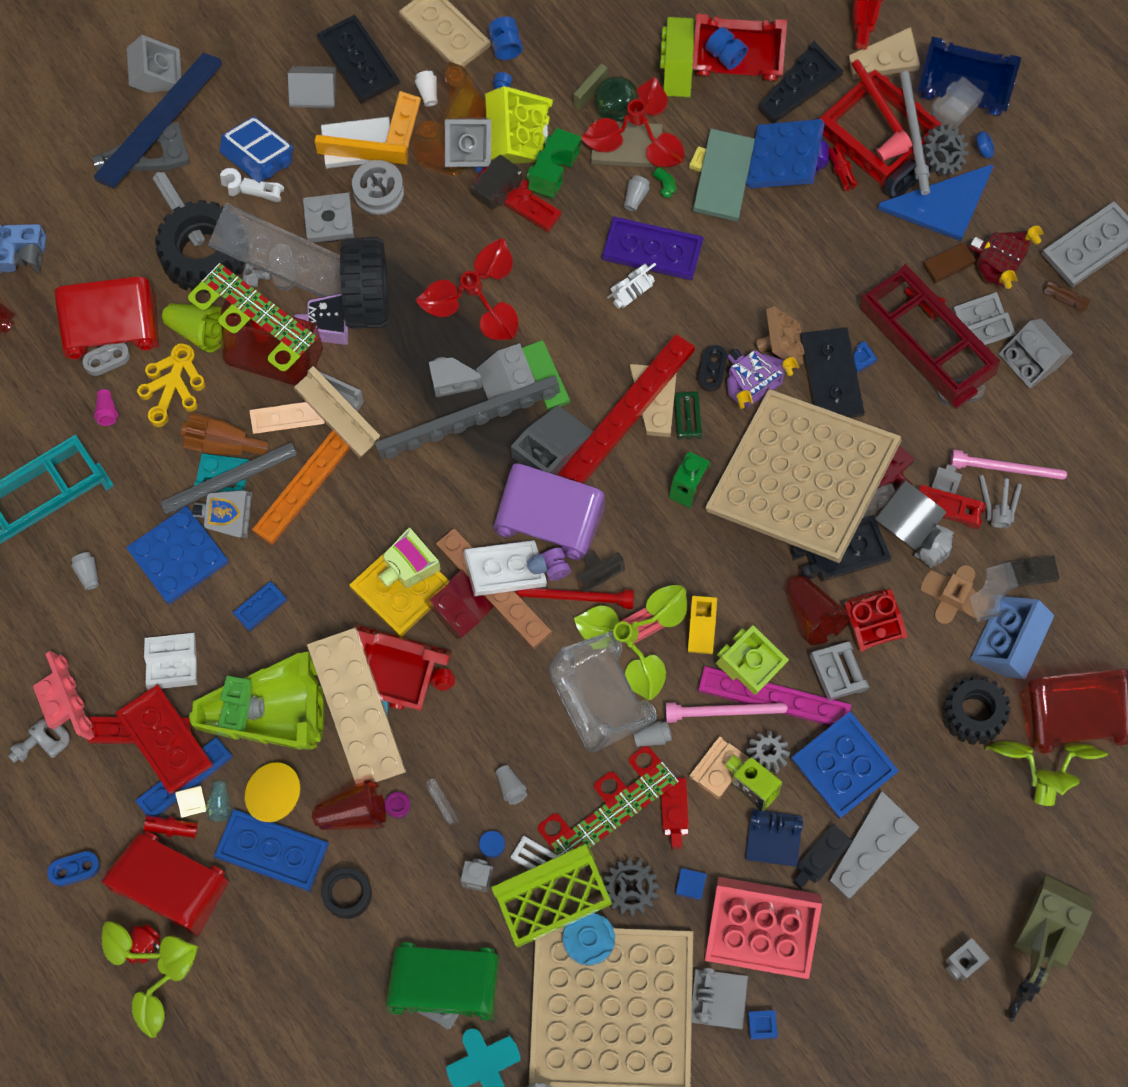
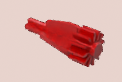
(864, 20)

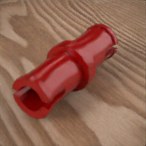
(842, 168)
(170, 827)

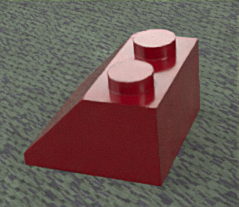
(458, 606)

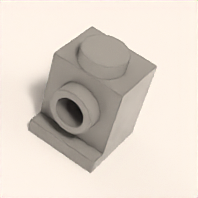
(476, 875)
(972, 954)

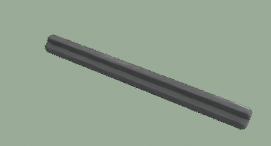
(228, 478)

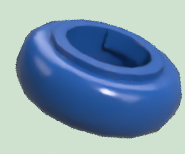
(985, 144)

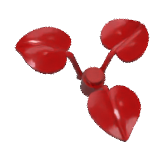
(606, 136)
(442, 295)

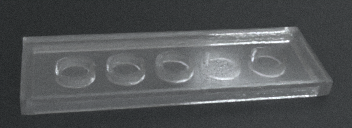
(277, 252)

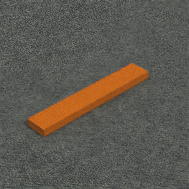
(301, 488)

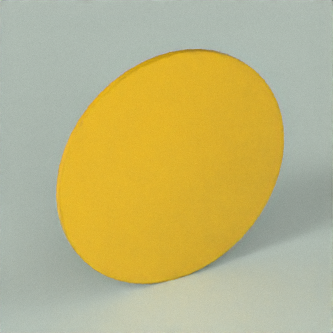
(272, 792)

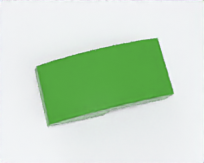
(236, 701)

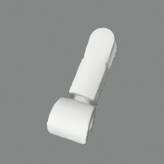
(232, 179)

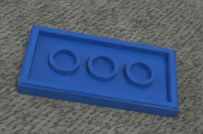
(271, 850)

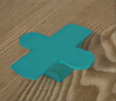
(483, 1062)

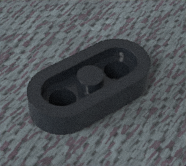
(901, 179)
(712, 369)

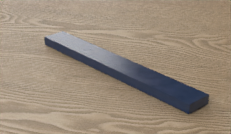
(157, 120)

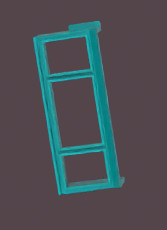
(37, 467)

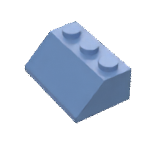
(1014, 637)

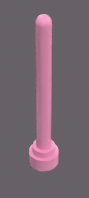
(962, 460)
(676, 712)

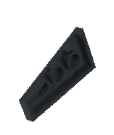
(806, 78)

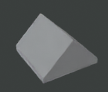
(312, 86)

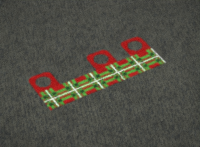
(618, 808)

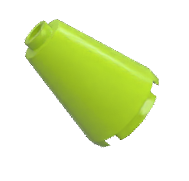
(194, 324)

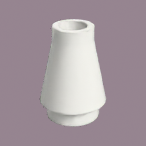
(427, 86)

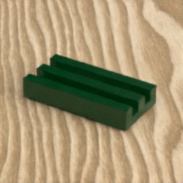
(689, 433)

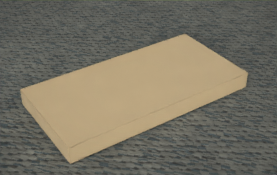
(445, 30)

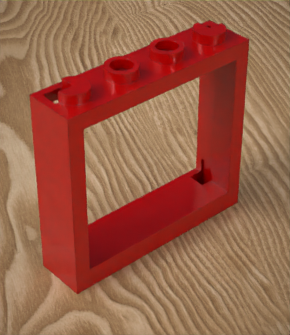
(853, 148)

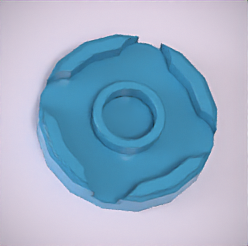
(589, 940)

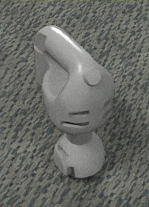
(38, 736)

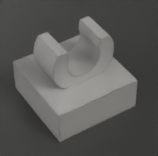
(947, 479)

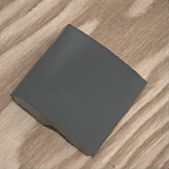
(910, 515)

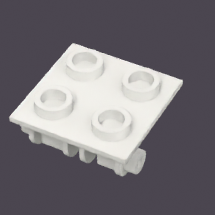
(639, 283)

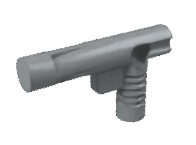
(255, 275)

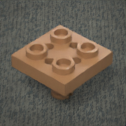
(783, 336)

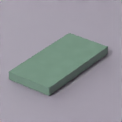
(723, 175)

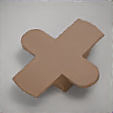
(951, 591)

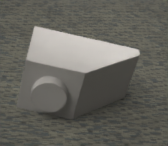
(453, 377)

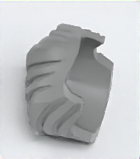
(936, 546)

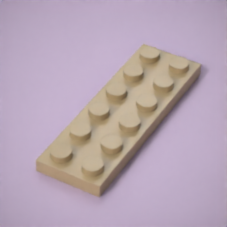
(356, 706)

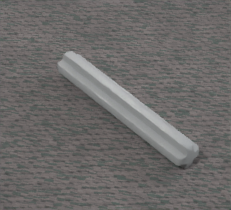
(174, 201)

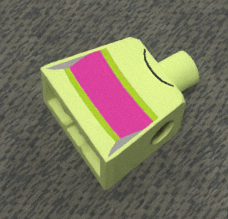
(408, 561)

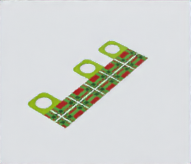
(254, 306)

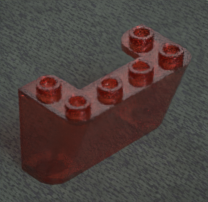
(251, 347)

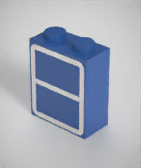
(256, 149)

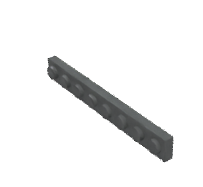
(460, 420)

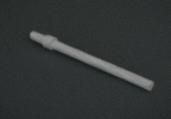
(921, 169)

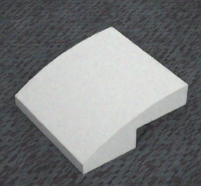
(171, 661)

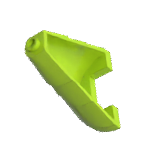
(291, 703)

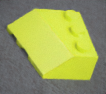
(517, 123)

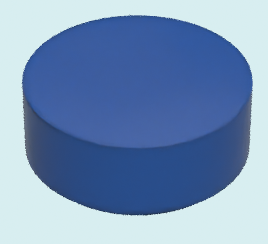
(492, 844)

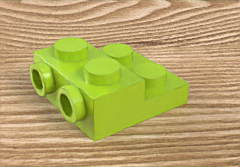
(751, 659)

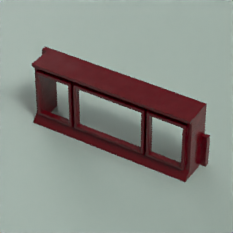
(930, 368)

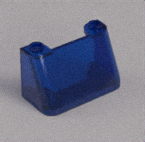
(983, 69)

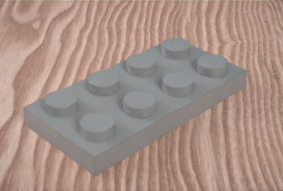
(1089, 245)

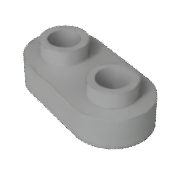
(106, 357)

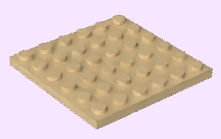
(804, 475)
(616, 1018)

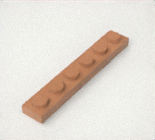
(507, 604)

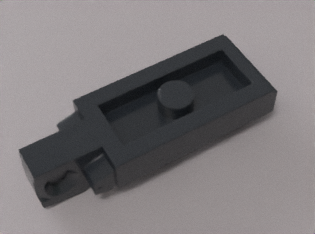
(822, 856)

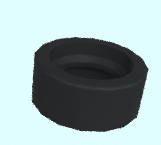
(335, 876)

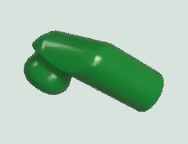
(668, 182)

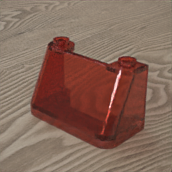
(1076, 708)

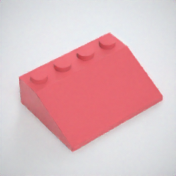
(763, 927)

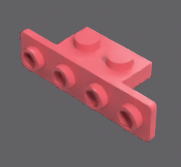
(59, 698)

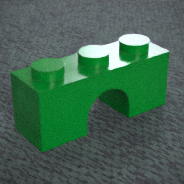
(559, 149)

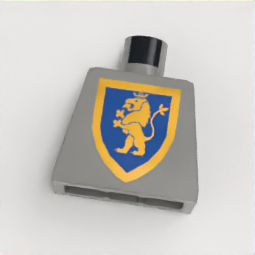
(226, 512)

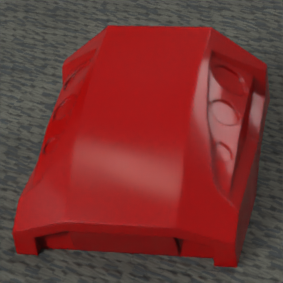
(875, 619)

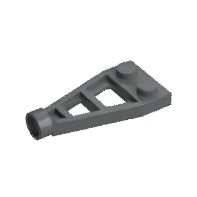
(173, 153)

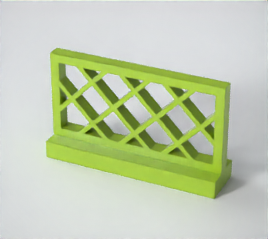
(543, 875)

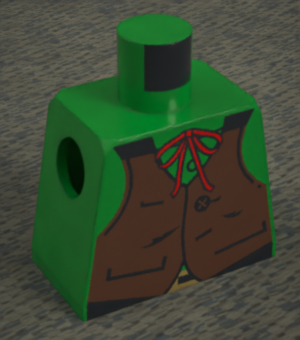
(692, 476)

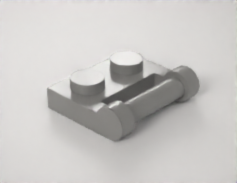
(832, 673)

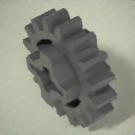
(947, 147)
(638, 879)

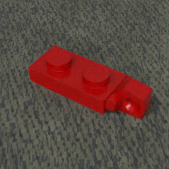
(675, 813)

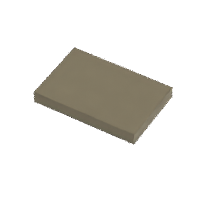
(633, 147)

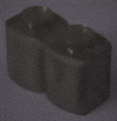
(496, 182)

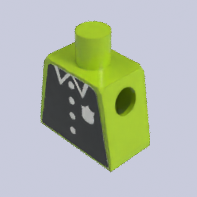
(761, 789)

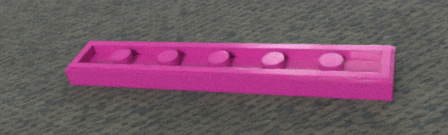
(799, 703)

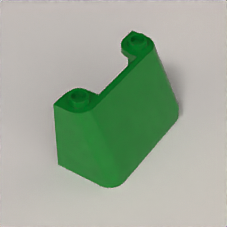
(443, 981)

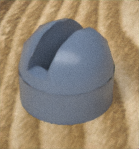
(536, 564)

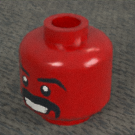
(143, 941)

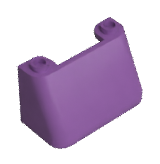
(550, 509)

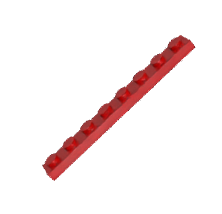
(628, 410)

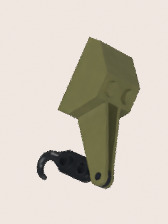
(1050, 934)

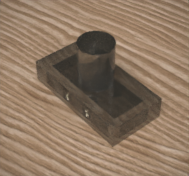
(599, 570)
(1035, 570)

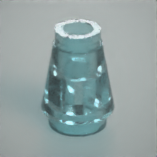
(218, 804)

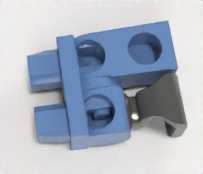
(21, 245)

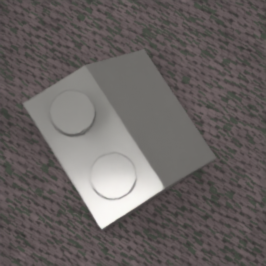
(153, 65)
(467, 142)
(505, 372)

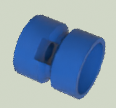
(505, 38)
(724, 45)

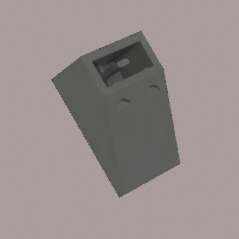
(550, 441)

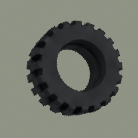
(173, 237)
(364, 282)

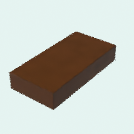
(949, 262)

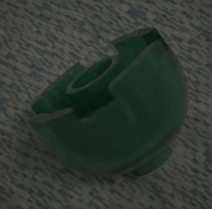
(614, 96)

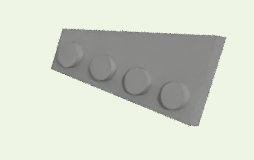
(875, 843)

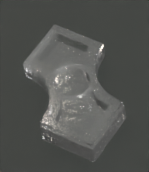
(988, 600)

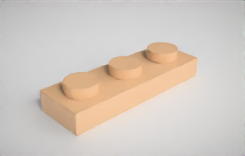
(283, 417)

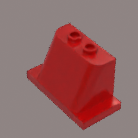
(401, 666)

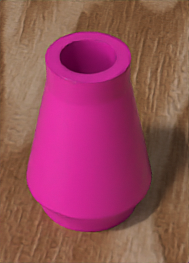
(105, 408)

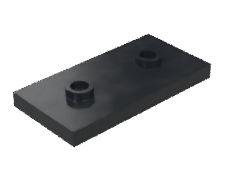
(358, 58)
(832, 371)

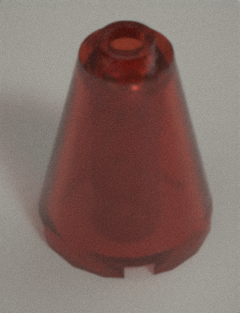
(816, 611)
(352, 809)

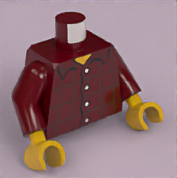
(1003, 255)

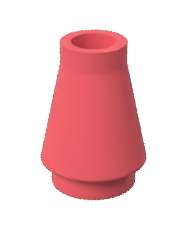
(895, 145)

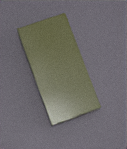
(589, 87)

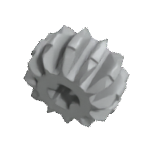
(764, 744)

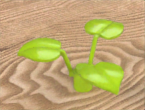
(649, 673)
(1050, 781)
(174, 961)

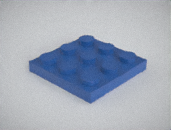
(785, 153)
(177, 555)
(844, 765)

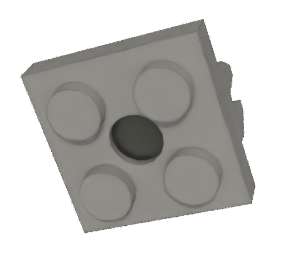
(328, 218)

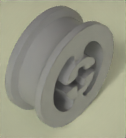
(371, 198)

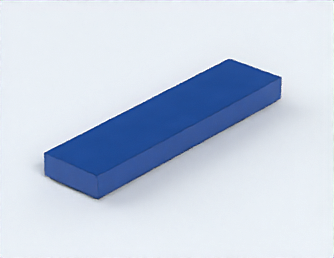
(158, 799)

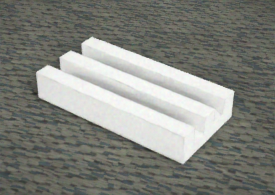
(537, 847)

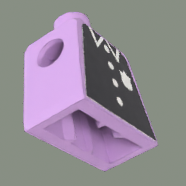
(329, 317)

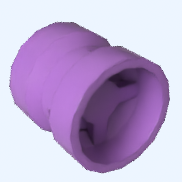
(555, 564)

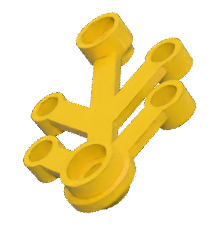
(171, 382)

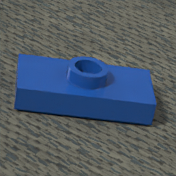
(260, 606)

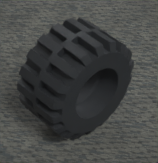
(987, 694)

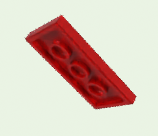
(164, 739)

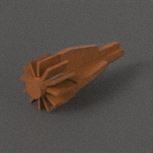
(218, 437)

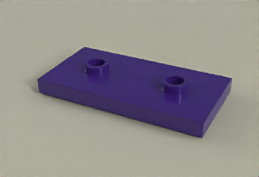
(641, 243)

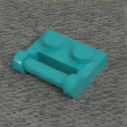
(215, 465)

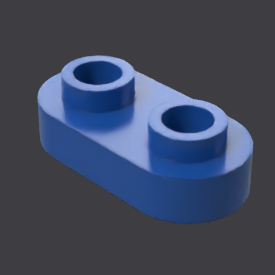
(74, 867)

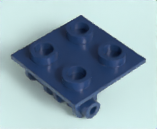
(774, 838)

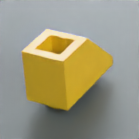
(702, 625)

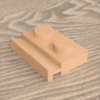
(711, 770)

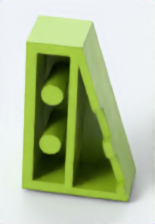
(678, 61)

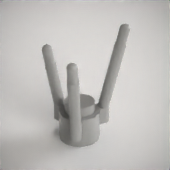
(1001, 515)

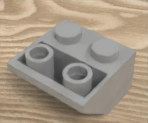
(1035, 352)

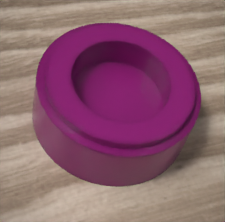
(397, 805)

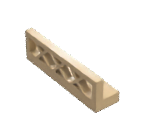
(337, 412)

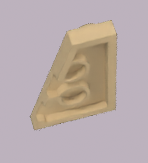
(889, 55)
(658, 415)

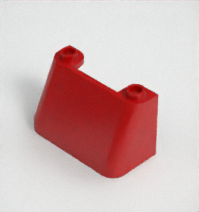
(764, 45)
(107, 315)
(166, 882)

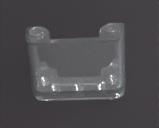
(599, 692)

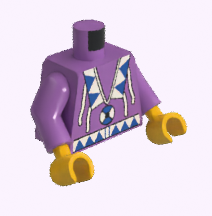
(755, 375)

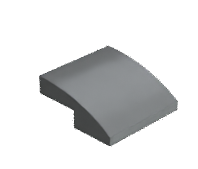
(986, 318)

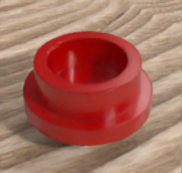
(443, 679)

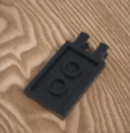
(864, 551)

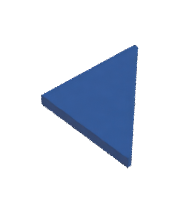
(946, 207)

